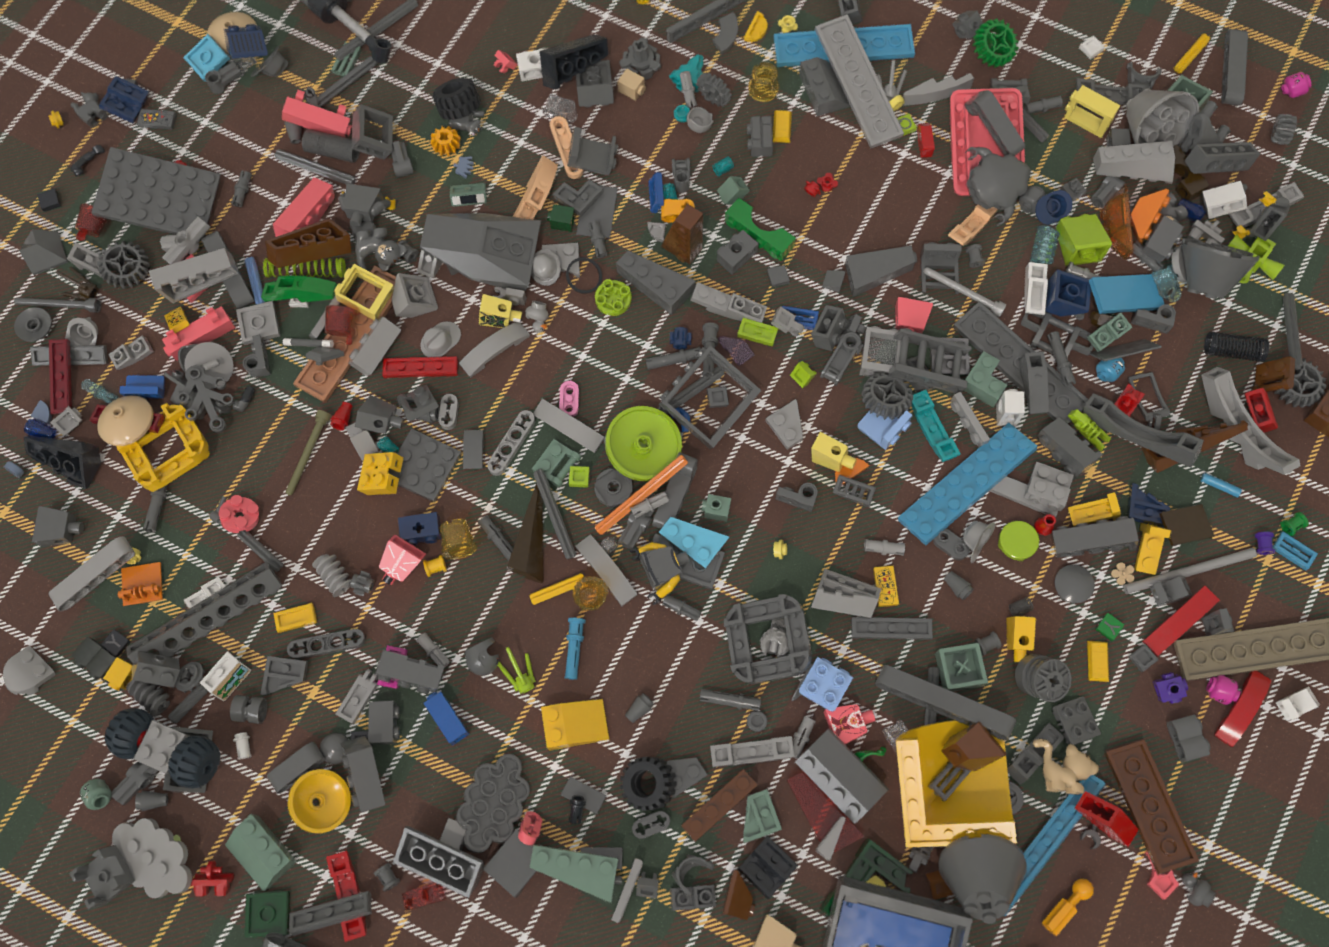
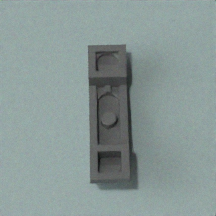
(1119, 95)

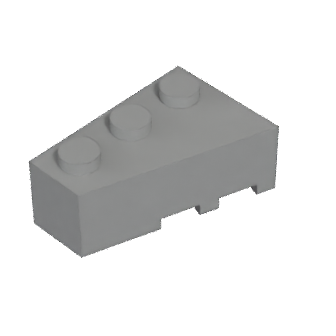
(845, 595)

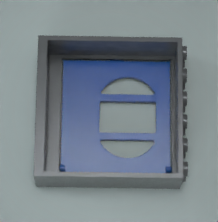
(883, 927)

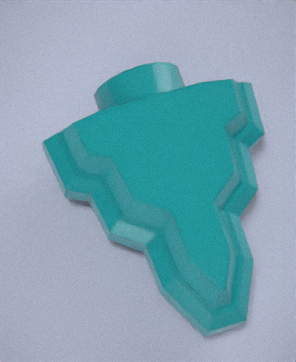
(694, 66)

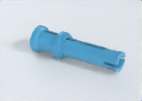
(575, 638)

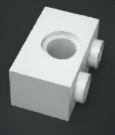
(529, 65)
(1010, 408)

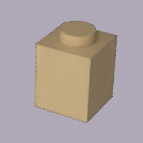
(631, 84)

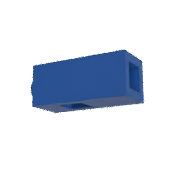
(446, 718)

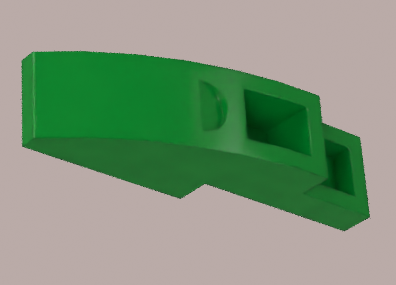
(300, 287)

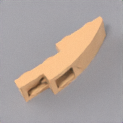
(537, 189)

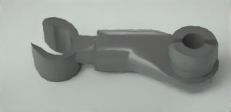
(310, 96)

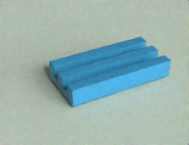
(1288, 551)

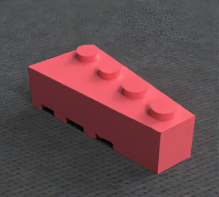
(306, 207)

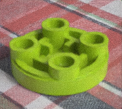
(613, 297)
(1018, 540)

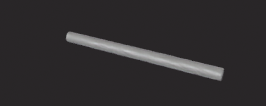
(1191, 570)

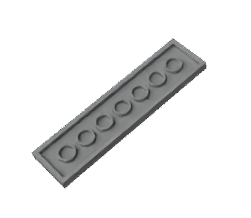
(859, 81)

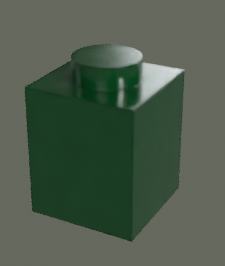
(561, 218)

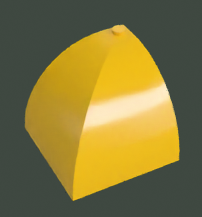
(974, 808)

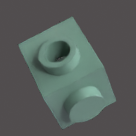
(732, 189)
(716, 507)

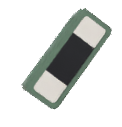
(468, 194)

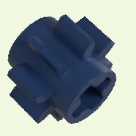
(680, 338)

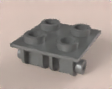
(1076, 721)

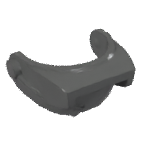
(1137, 78)
(690, 862)

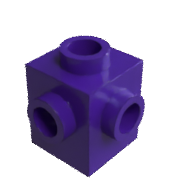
(1163, 685)

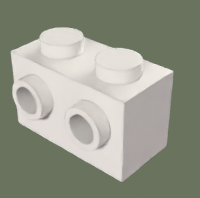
(1224, 199)

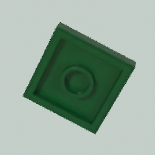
(267, 913)

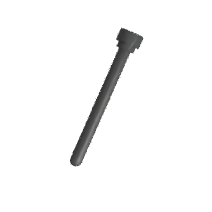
(90, 304)

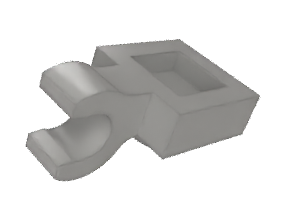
(514, 295)
(785, 322)

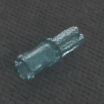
(98, 391)

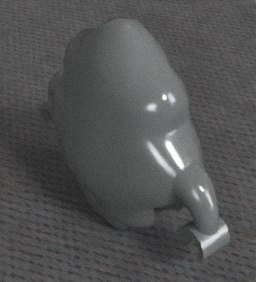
(997, 181)

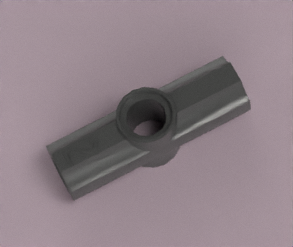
(635, 528)
(136, 778)

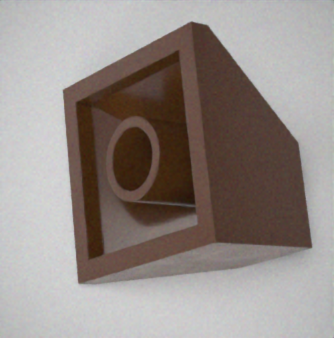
(972, 748)
(738, 898)

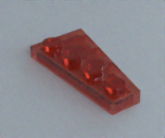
(821, 811)

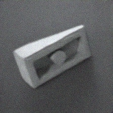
(829, 842)

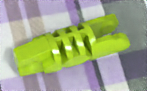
(1088, 429)

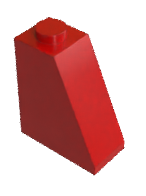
(1107, 818)

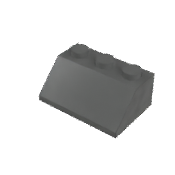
(822, 86)

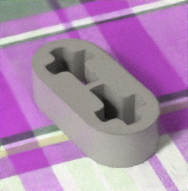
(453, 412)

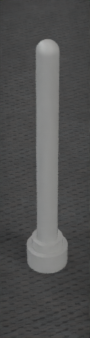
(996, 307)

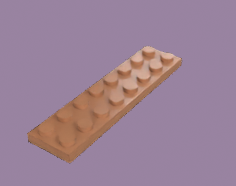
(323, 379)

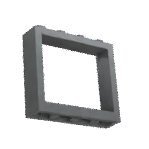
(734, 373)

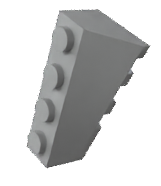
(1144, 160)

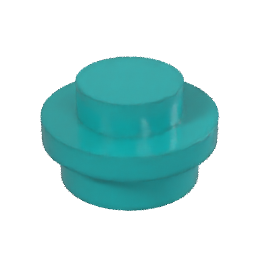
(681, 112)

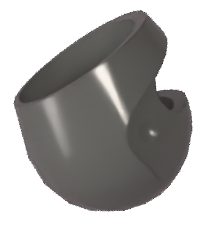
(478, 659)

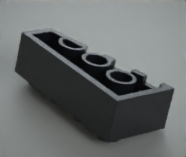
(570, 58)

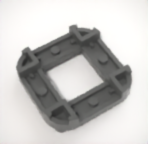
(739, 644)

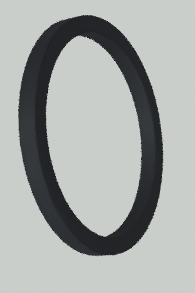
(591, 261)

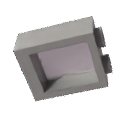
(879, 351)

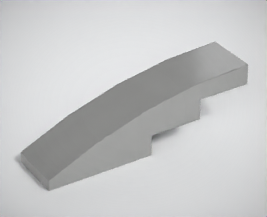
(933, 91)

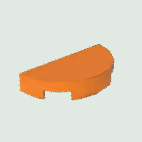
(859, 467)

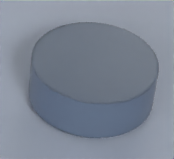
(14, 469)

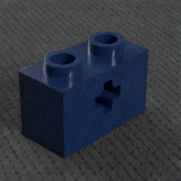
(410, 526)

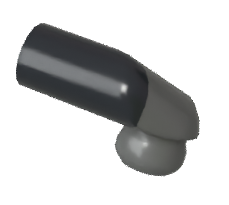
(241, 405)

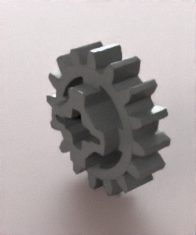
(713, 89)

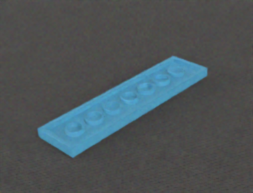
(878, 43)
(967, 483)

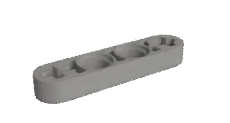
(508, 441)

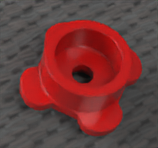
(827, 187)
(812, 188)

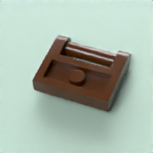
(1275, 370)

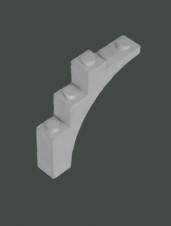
(1255, 445)

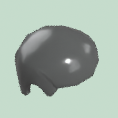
(332, 749)

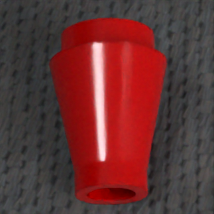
(341, 416)
(1045, 525)

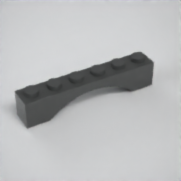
(1175, 446)

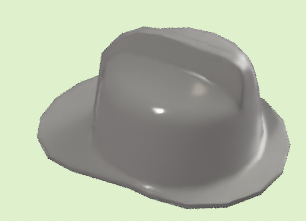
(82, 331)
(440, 339)
(976, 536)

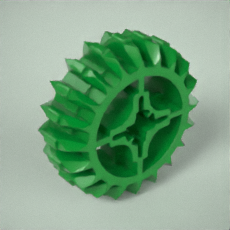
(1004, 43)

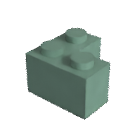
(982, 383)

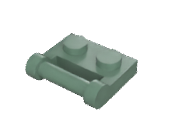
(553, 458)

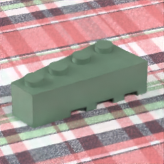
(579, 869)

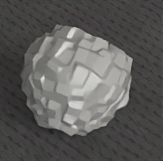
(775, 642)

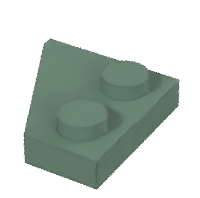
(760, 817)

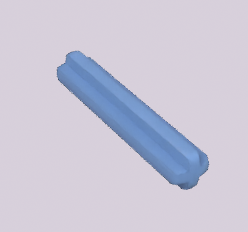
(254, 278)

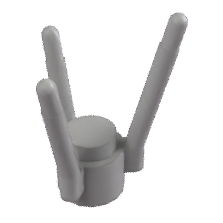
(890, 89)

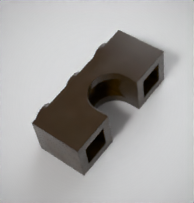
(1191, 183)

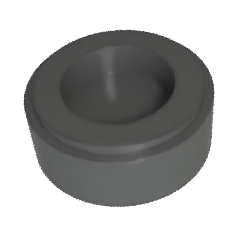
(756, 721)

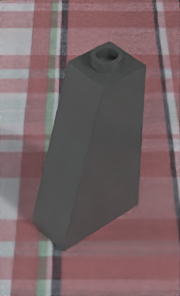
(878, 267)

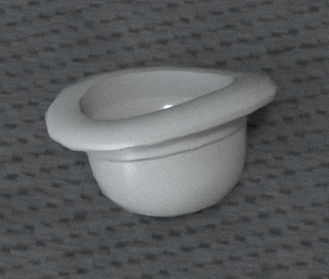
(546, 267)

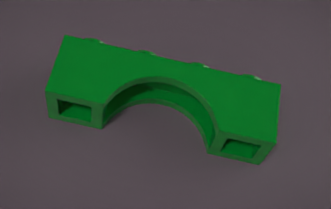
(776, 243)

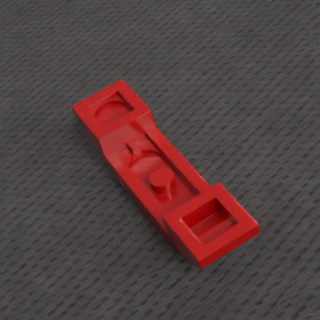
(1244, 708)
(346, 885)

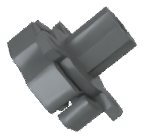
(641, 57)

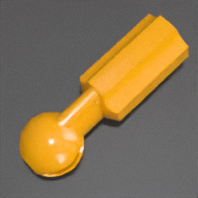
(1066, 908)

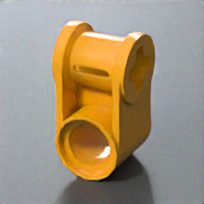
(672, 209)

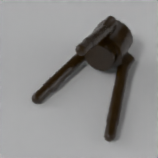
(86, 290)

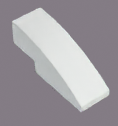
(1035, 288)

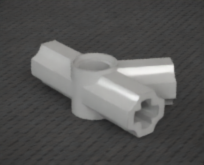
(183, 242)

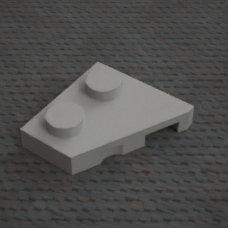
(566, 254)
(787, 424)

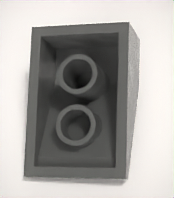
(595, 85)

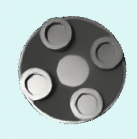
(1074, 584)

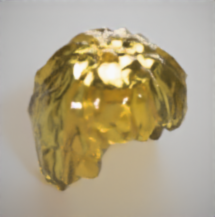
(590, 593)

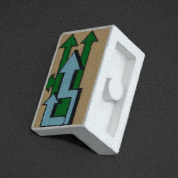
(225, 676)

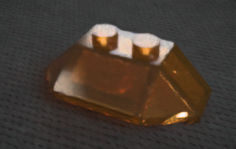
(1118, 223)

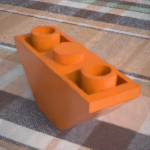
(1148, 212)

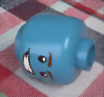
(1110, 369)

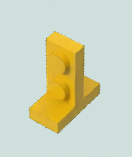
(1095, 510)
(1150, 548)

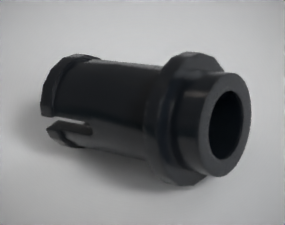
(576, 811)

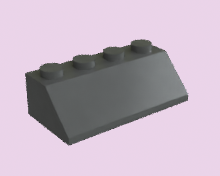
(842, 776)
(438, 862)

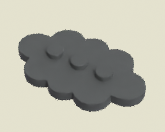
(492, 803)

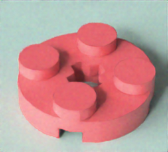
(239, 504)

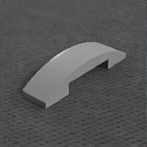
(1248, 216)
(493, 346)
(568, 425)
(606, 570)
(752, 752)

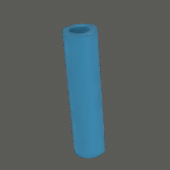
(1221, 485)

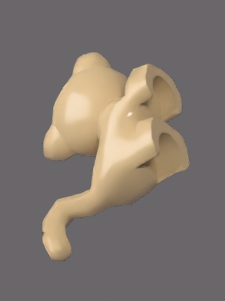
(1075, 767)

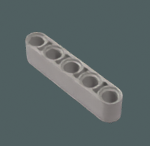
(91, 573)

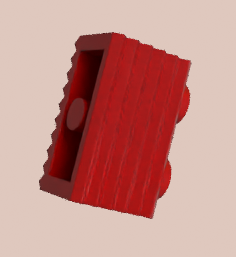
(1261, 410)

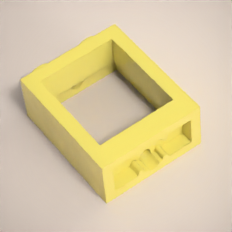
(1095, 103)
(379, 303)

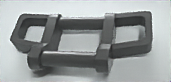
(1047, 318)

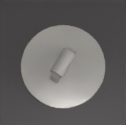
(213, 359)

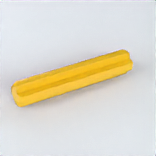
(1191, 53)
(555, 589)

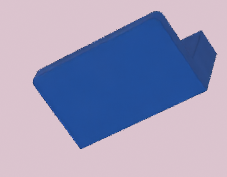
(144, 386)

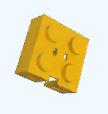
(382, 481)

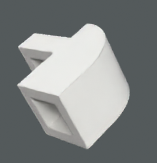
(1297, 704)

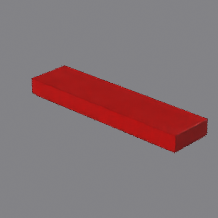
(420, 367)

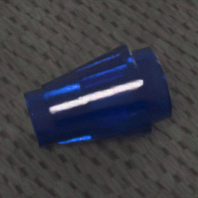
(1194, 210)
(39, 429)

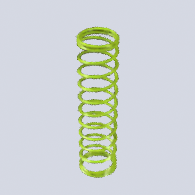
(338, 268)

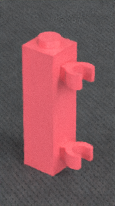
(316, 118)
(202, 330)

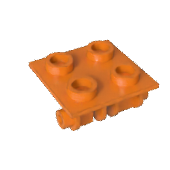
(141, 584)

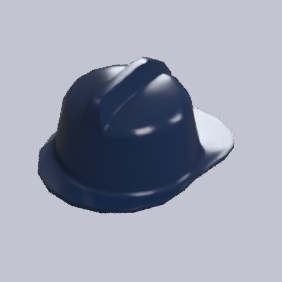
(1053, 207)

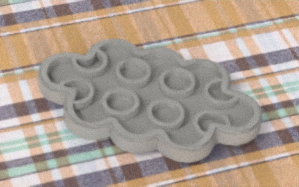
(153, 857)

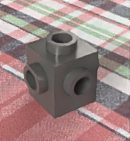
(967, 24)

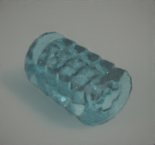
(1044, 245)

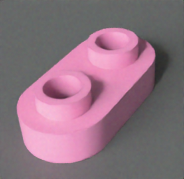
(569, 400)

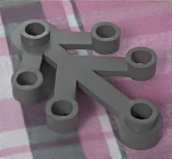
(204, 395)

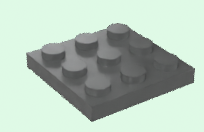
(425, 465)

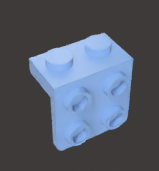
(885, 431)
(825, 684)

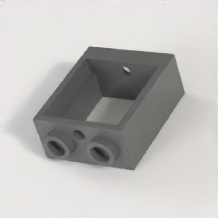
(369, 145)

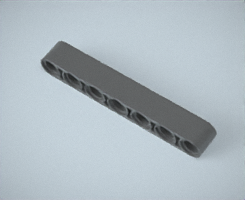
(945, 702)

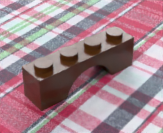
(719, 805)

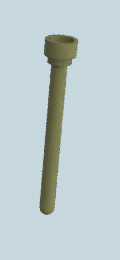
(322, 419)

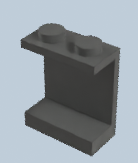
(591, 154)

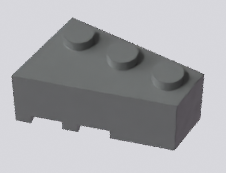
(1068, 448)
(408, 672)
(362, 774)

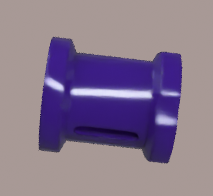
(1265, 544)

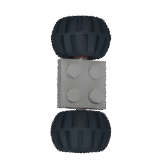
(185, 758)

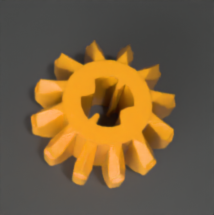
(445, 141)

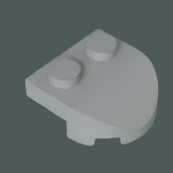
(26, 672)

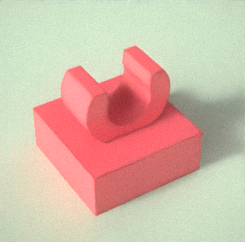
(504, 60)

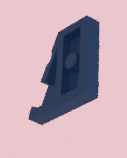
(1145, 507)

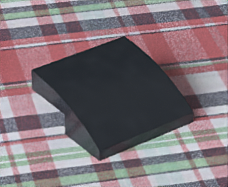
(767, 867)

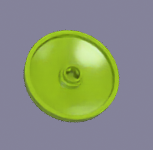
(642, 442)

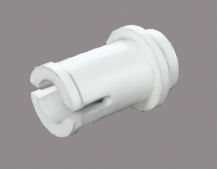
(242, 745)

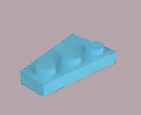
(696, 541)

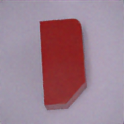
(925, 139)

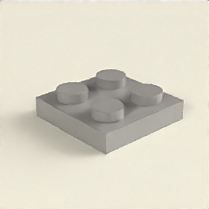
(258, 320)

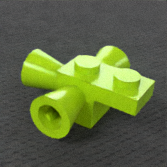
(1263, 249)

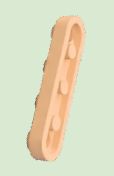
(563, 139)

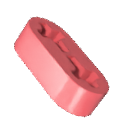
(528, 827)

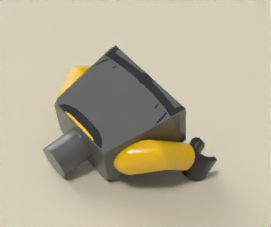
(660, 567)

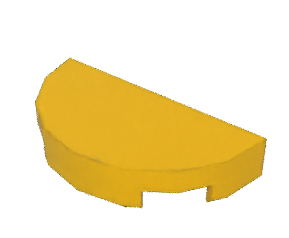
(757, 28)

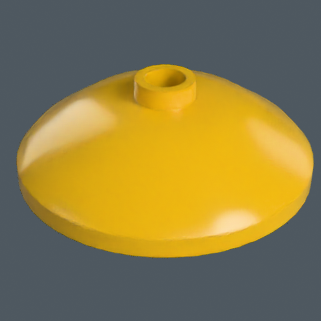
(332, 796)

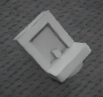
(67, 420)

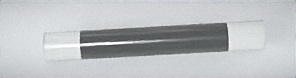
(308, 342)

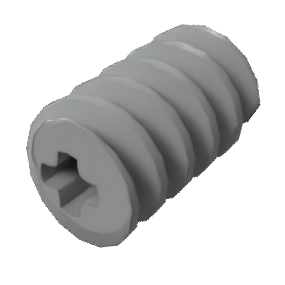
(332, 574)

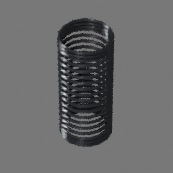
(1258, 348)

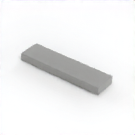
(1015, 491)

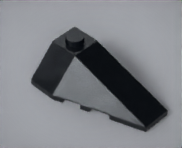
(72, 459)

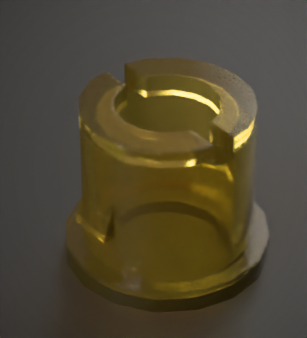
(759, 85)
(457, 539)

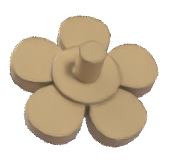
(1123, 573)

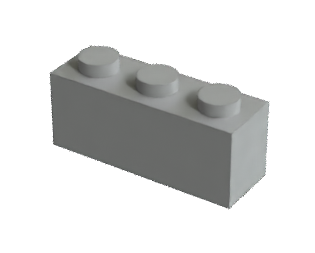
(373, 346)

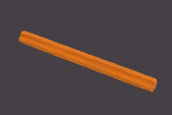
(640, 495)

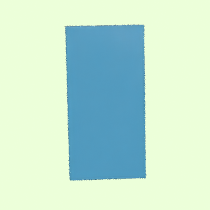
(1125, 293)

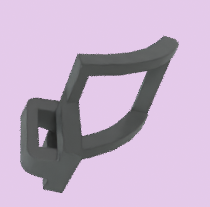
(1157, 414)

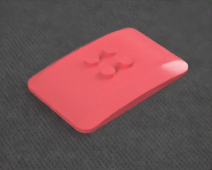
(971, 132)

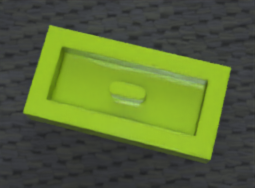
(757, 332)

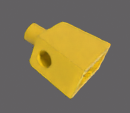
(1020, 628)

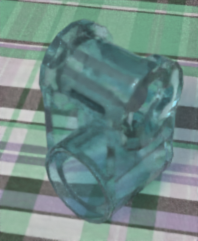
(1167, 280)

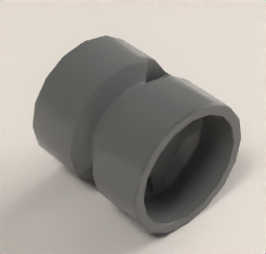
(248, 709)

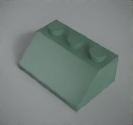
(259, 851)

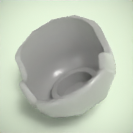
(699, 120)

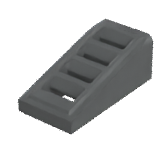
(864, 487)

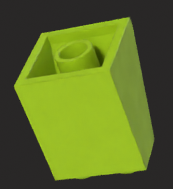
(1082, 239)

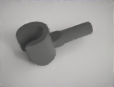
(214, 515)

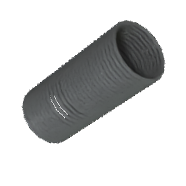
(333, 146)

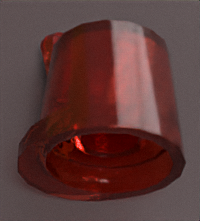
(88, 223)
(339, 321)

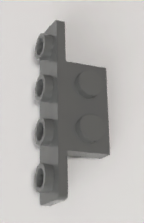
(181, 381)

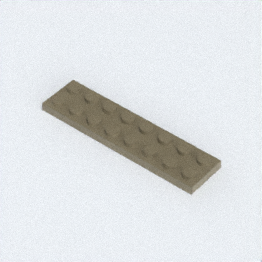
(1253, 649)

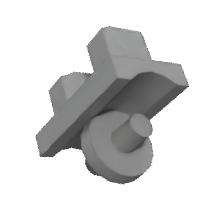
(1207, 231)

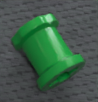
(1294, 524)

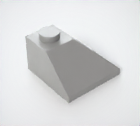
(413, 296)

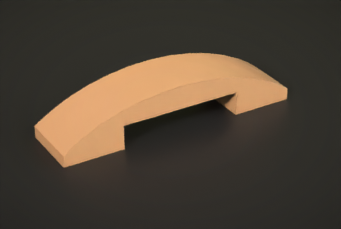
(972, 225)

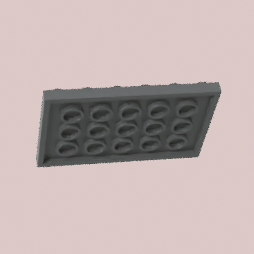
(154, 192)

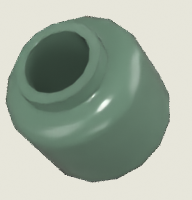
(95, 794)

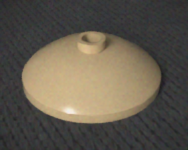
(217, 27)
(125, 420)

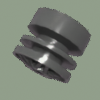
(1043, 677)

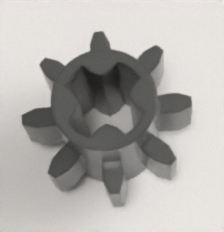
(362, 583)

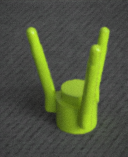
(524, 682)

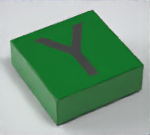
(1109, 627)

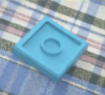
(206, 56)

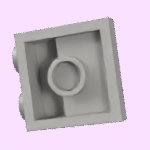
(1049, 487)

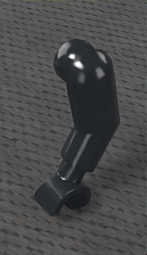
(87, 157)

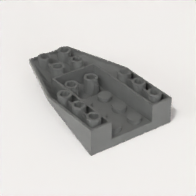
(483, 246)

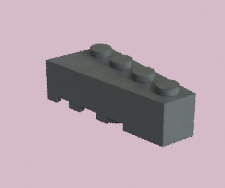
(657, 282)
(1095, 537)

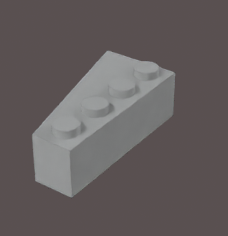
(193, 274)

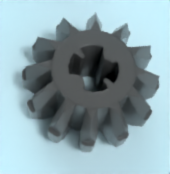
(1284, 129)

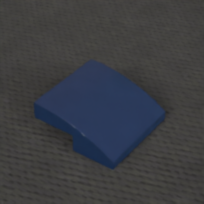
(124, 99)

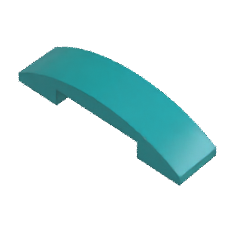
(932, 427)

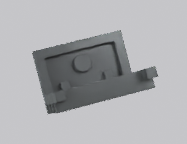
(939, 257)

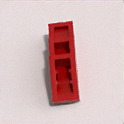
(1181, 621)

